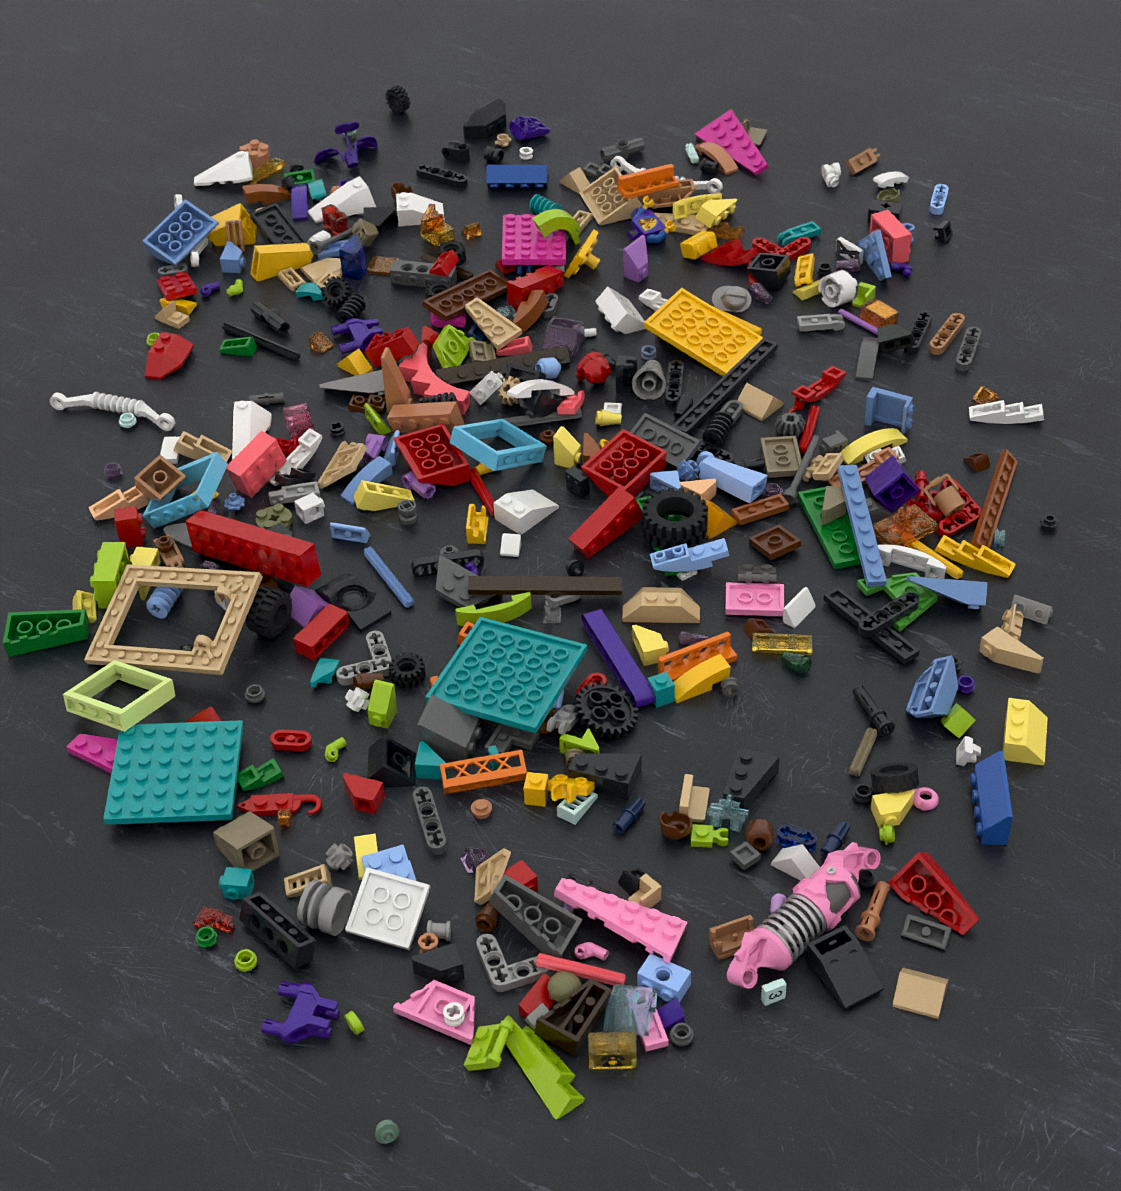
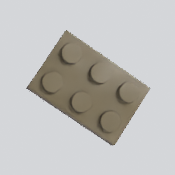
(780, 456)

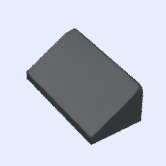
(926, 931)

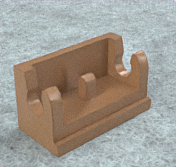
(728, 937)

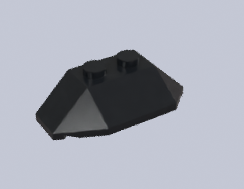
(486, 120)

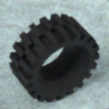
(670, 533)

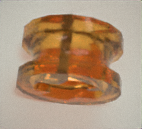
(284, 817)

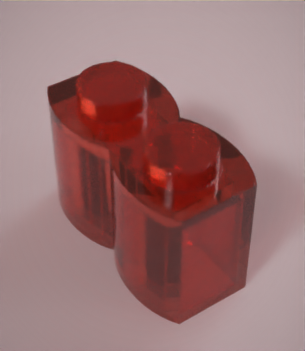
(334, 219)

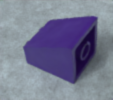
(892, 484)

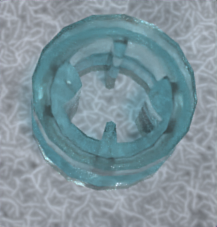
(999, 537)

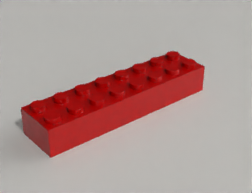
(254, 548)

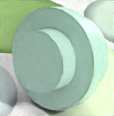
(127, 420)

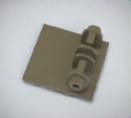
(756, 134)

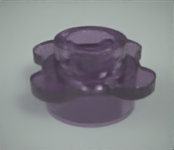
(112, 470)
(772, 489)

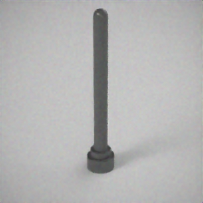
(317, 246)
(790, 494)

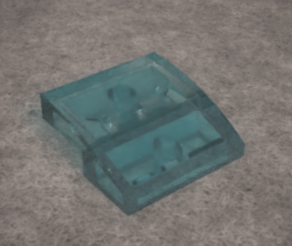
(630, 1009)

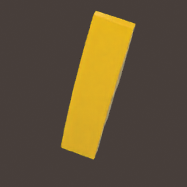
(979, 559)

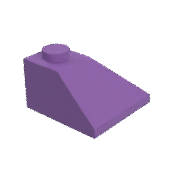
(636, 260)

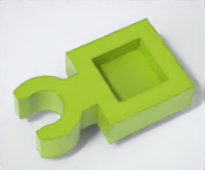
(705, 836)

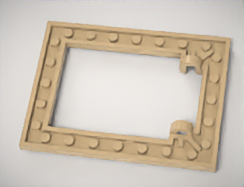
(236, 586)

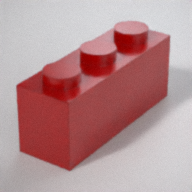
(321, 632)

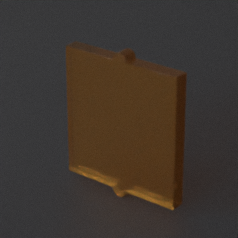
(381, 265)

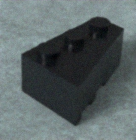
(612, 773)

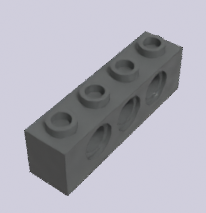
(417, 274)

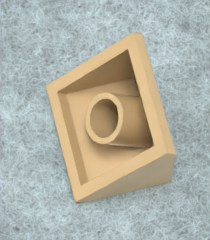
(758, 403)
(920, 993)

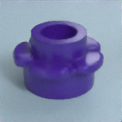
(965, 684)

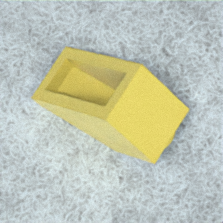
(566, 449)
(648, 645)
(891, 807)

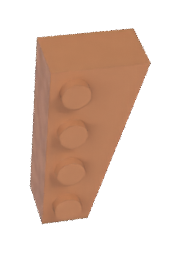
(415, 417)

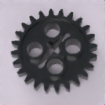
(605, 710)

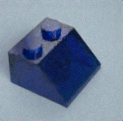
(353, 259)

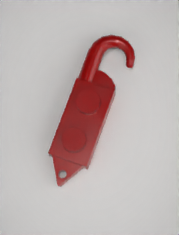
(269, 804)

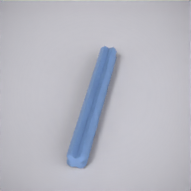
(388, 577)

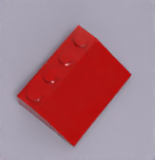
(433, 456)
(625, 463)

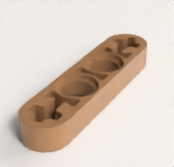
(937, 344)

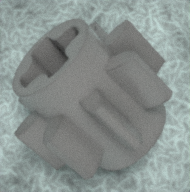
(339, 856)

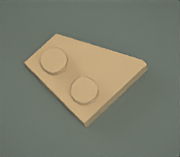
(489, 875)

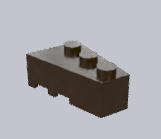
(575, 1017)

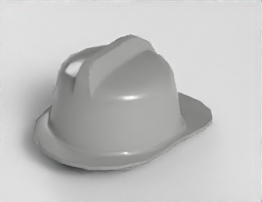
(731, 298)

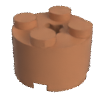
(258, 152)

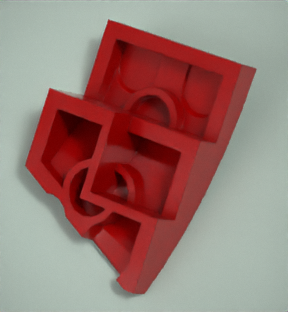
(729, 254)

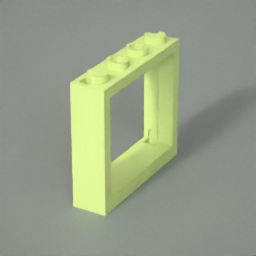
(79, 699)

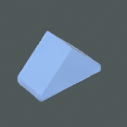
(664, 481)

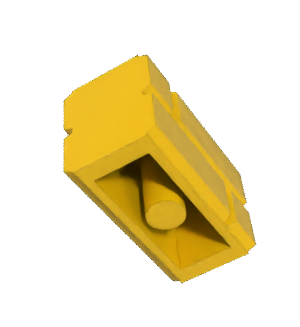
(698, 245)

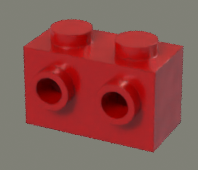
(129, 527)

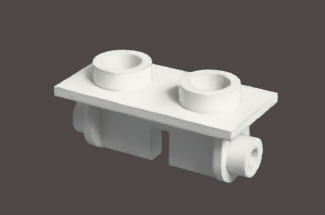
(486, 387)

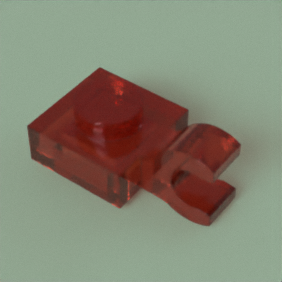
(213, 918)

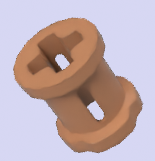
(423, 942)

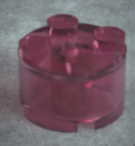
(298, 419)

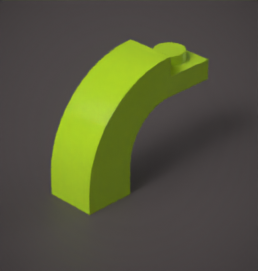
(557, 219)

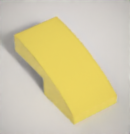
(364, 846)

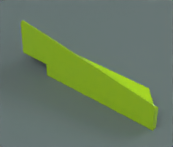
(544, 1070)

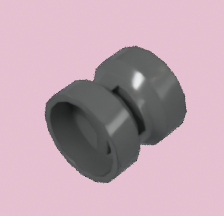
(407, 512)

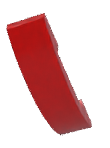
(830, 379)

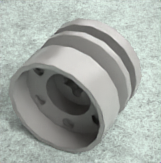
(325, 907)

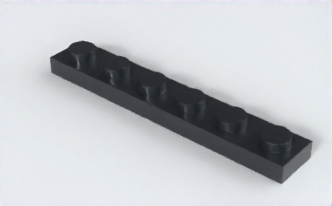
(887, 638)

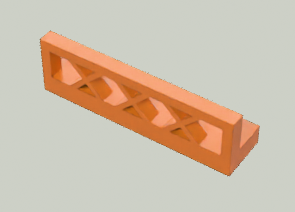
(647, 179)
(679, 667)
(485, 779)

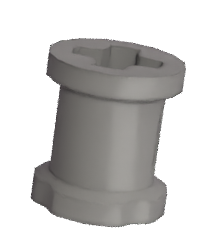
(441, 930)

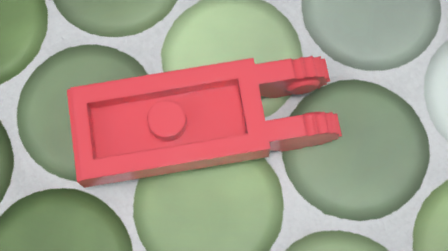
(571, 404)

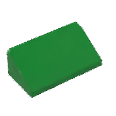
(302, 177)

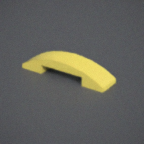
(692, 204)
(866, 444)

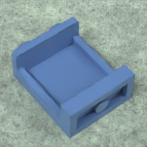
(889, 408)

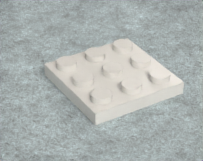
(388, 908)

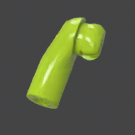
(235, 289)
(332, 749)

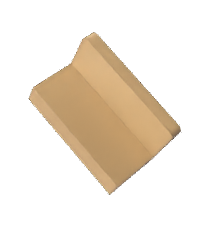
(694, 800)

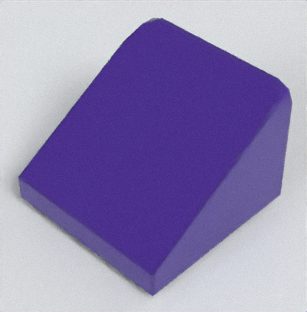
(671, 1014)

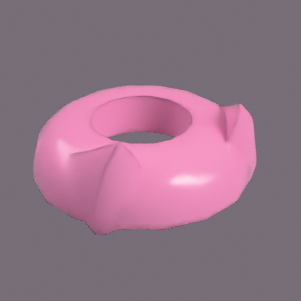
(925, 804)

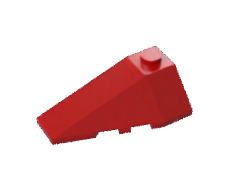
(933, 892)

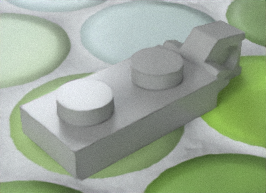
(290, 493)

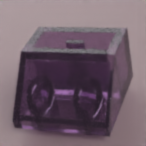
(562, 333)

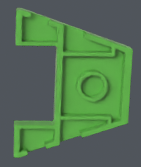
(898, 586)

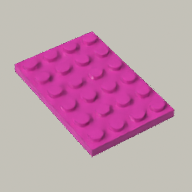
(527, 246)

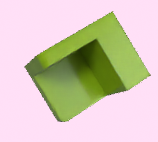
(865, 293)
(958, 720)

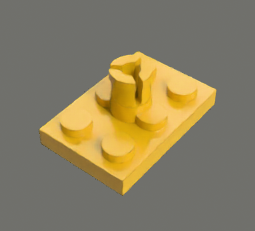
(584, 256)

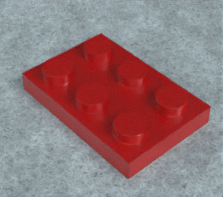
(176, 286)

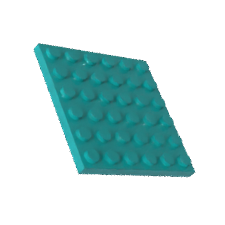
(508, 674)
(175, 773)

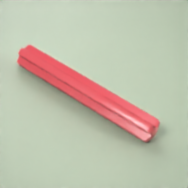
(580, 969)

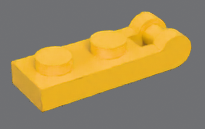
(804, 270)

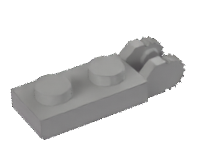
(820, 322)
(563, 719)

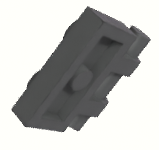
(763, 574)

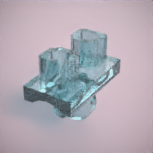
(729, 810)

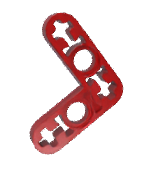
(799, 246)
(963, 514)

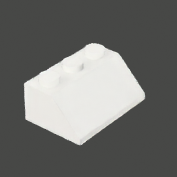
(619, 312)

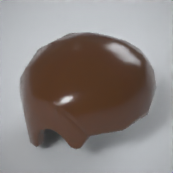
(398, 188)
(675, 825)

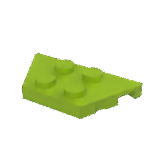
(451, 346)

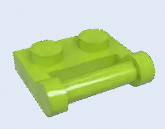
(488, 1046)

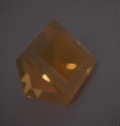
(472, 230)

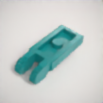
(805, 230)

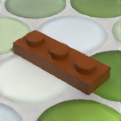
(760, 509)

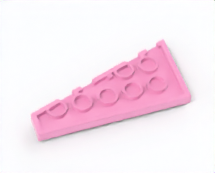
(627, 918)

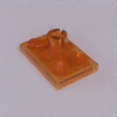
(904, 526)

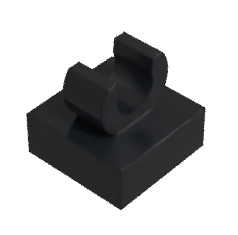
(944, 231)

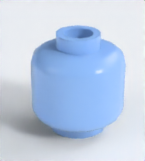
(549, 367)

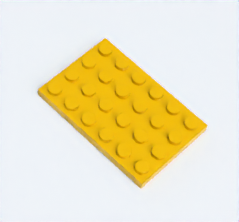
(702, 331)

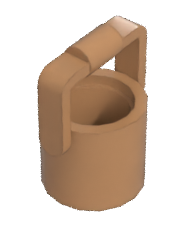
(947, 500)

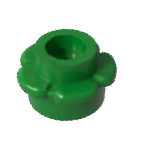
(202, 935)

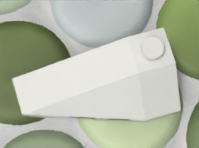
(234, 168)
(349, 198)
(247, 423)

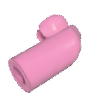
(589, 950)

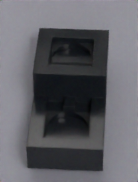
(296, 476)

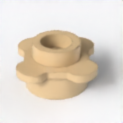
(503, 140)

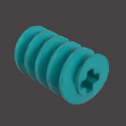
(540, 204)

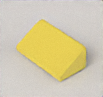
(807, 291)
(85, 601)

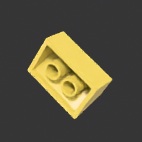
(1024, 732)

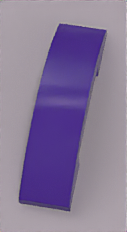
(299, 202)

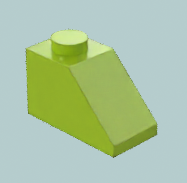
(382, 704)

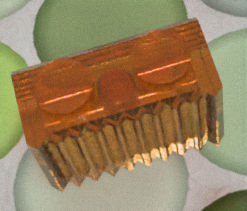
(878, 313)

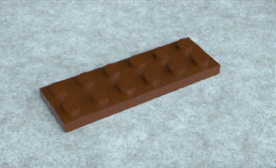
(453, 300)

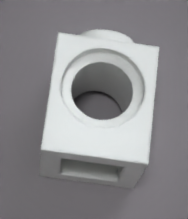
(309, 508)

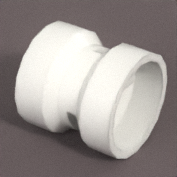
(828, 169)

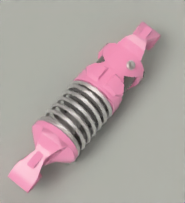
(808, 912)

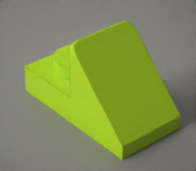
(587, 744)

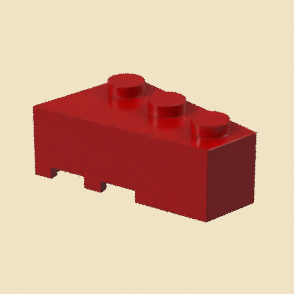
(400, 343)

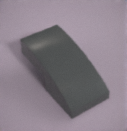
(596, 171)

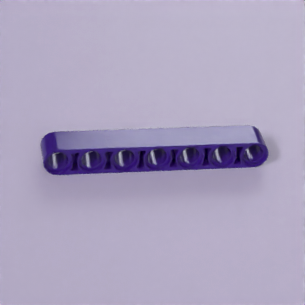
(618, 658)

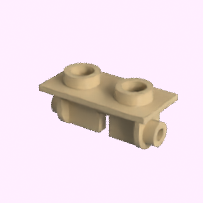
(1012, 622)

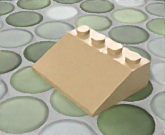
(606, 202)

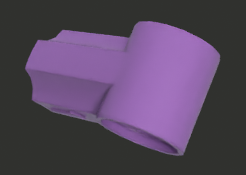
(374, 445)
(410, 482)

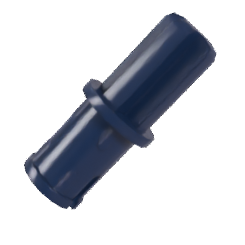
(628, 815)
(835, 839)

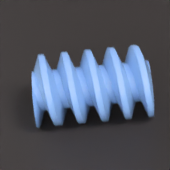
(162, 601)

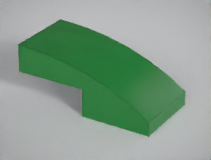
(263, 775)

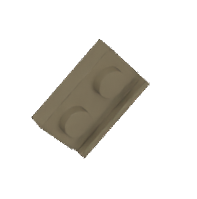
(481, 351)

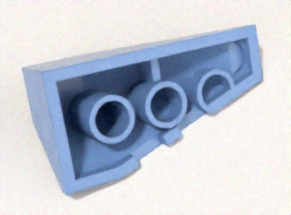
(961, 591)

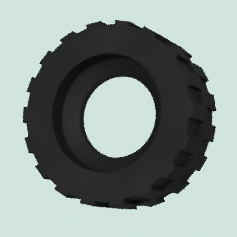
(894, 777)

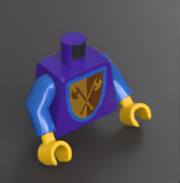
(649, 225)

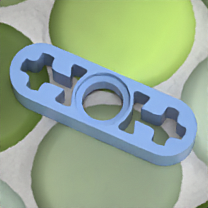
(939, 199)

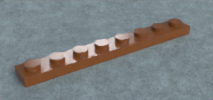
(994, 500)

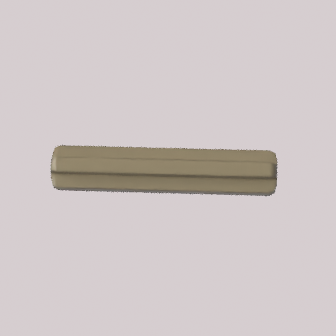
(863, 752)

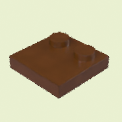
(775, 542)

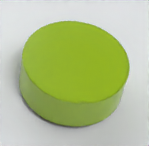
(354, 1023)

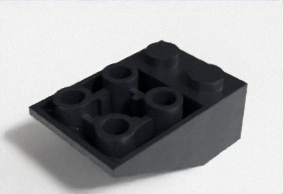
(843, 967)

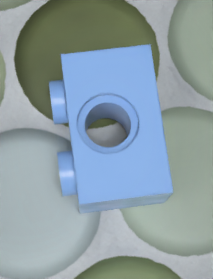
(676, 979)

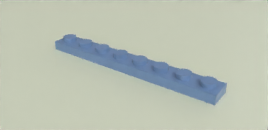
(862, 526)

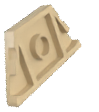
(343, 462)

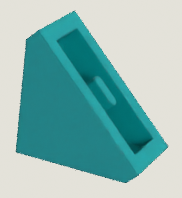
(428, 763)

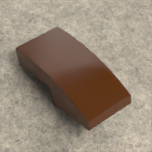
(375, 401)

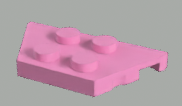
(427, 1009)

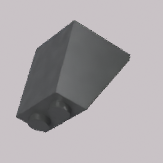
(448, 730)

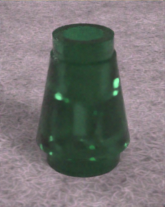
(798, 662)

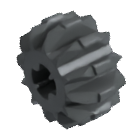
(790, 424)

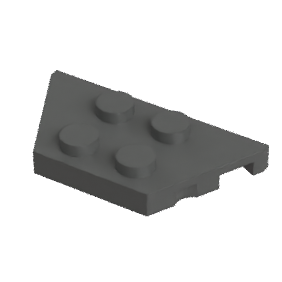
(453, 584)

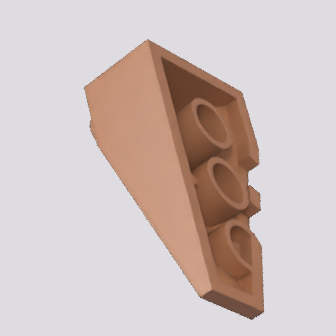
(394, 384)

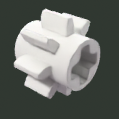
(357, 699)

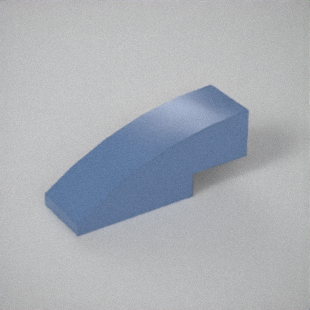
(375, 472)

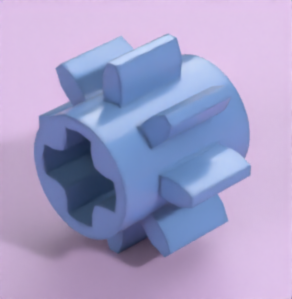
(688, 470)

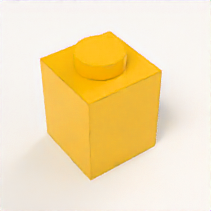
(536, 789)

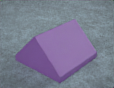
(305, 605)

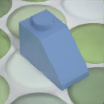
(232, 259)

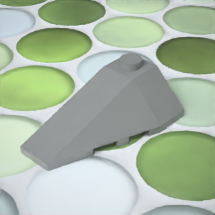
(365, 383)

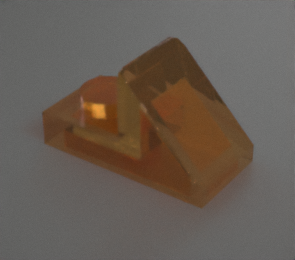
(431, 220)

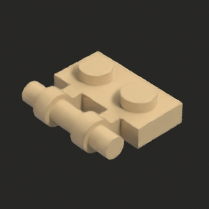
(823, 467)

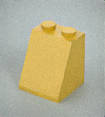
(237, 212)

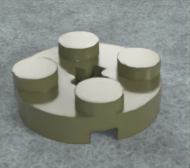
(277, 512)

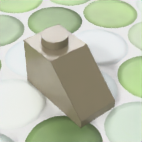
(834, 504)

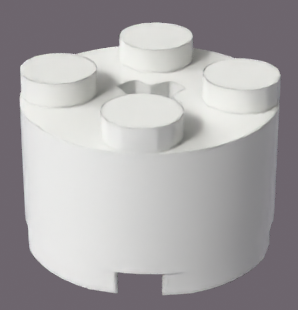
(837, 288)

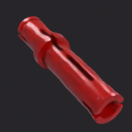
(921, 482)

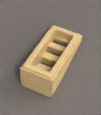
(308, 875)

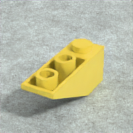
(715, 210)

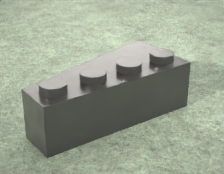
(535, 916)

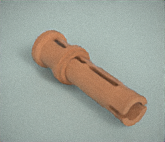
(870, 918)

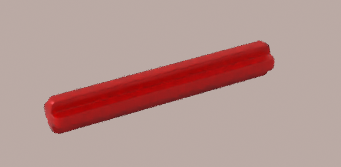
(809, 428)
(482, 490)

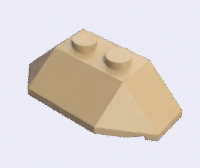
(661, 606)

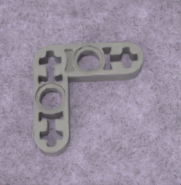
(377, 661)
(509, 972)

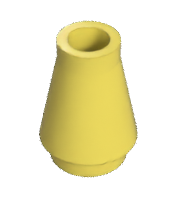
(607, 418)

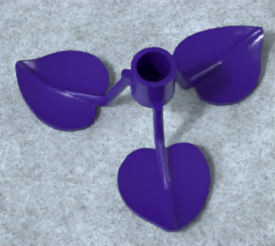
(350, 156)

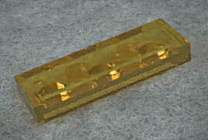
(266, 169)
(782, 642)

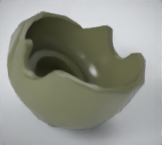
(889, 195)
(562, 985)

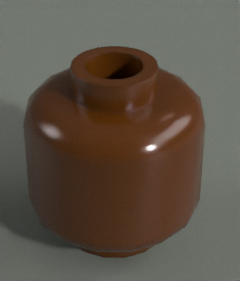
(760, 834)

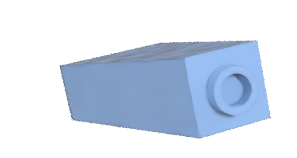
(733, 478)

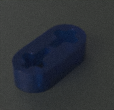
(796, 836)

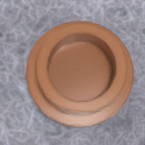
(481, 808)

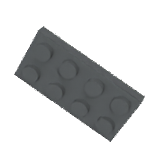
(676, 443)

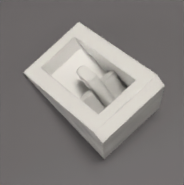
(795, 862)

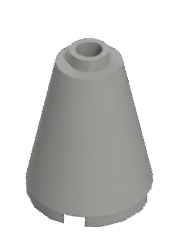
(649, 381)

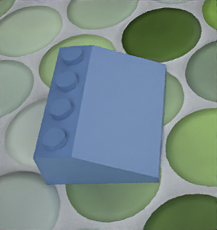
(179, 233)

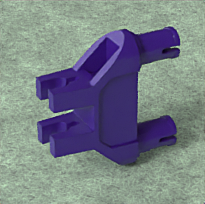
(360, 333)
(305, 1014)

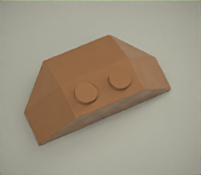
(667, 197)

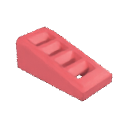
(516, 347)

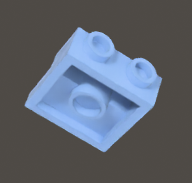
(390, 861)

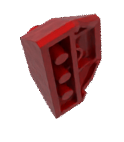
(167, 355)

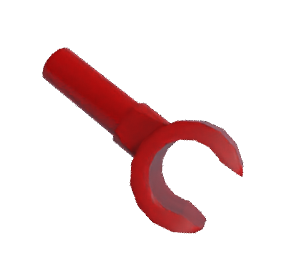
(798, 405)

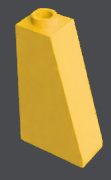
(274, 258)

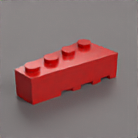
(544, 279)
(606, 523)

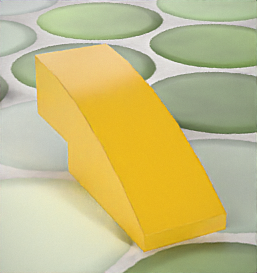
(701, 677)

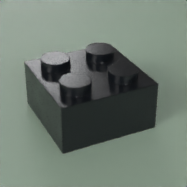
(577, 481)

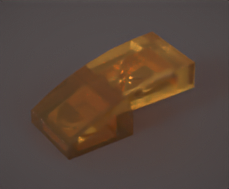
(724, 231)

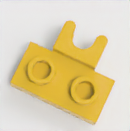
(567, 788)

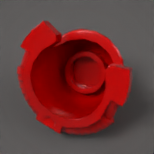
(593, 368)

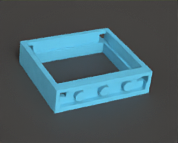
(527, 449)
(208, 469)

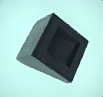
(630, 880)

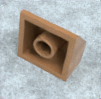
(158, 479)

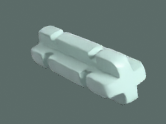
(692, 153)

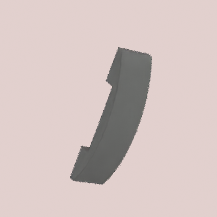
(867, 358)

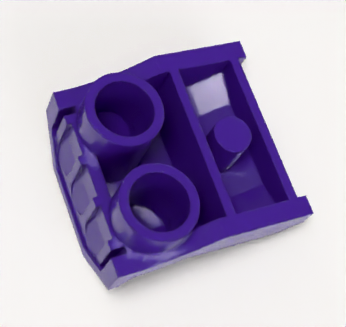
(527, 128)

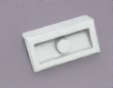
(798, 608)

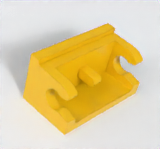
(476, 525)

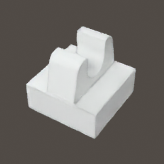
(967, 751)

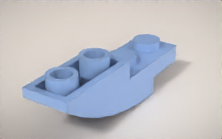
(689, 559)

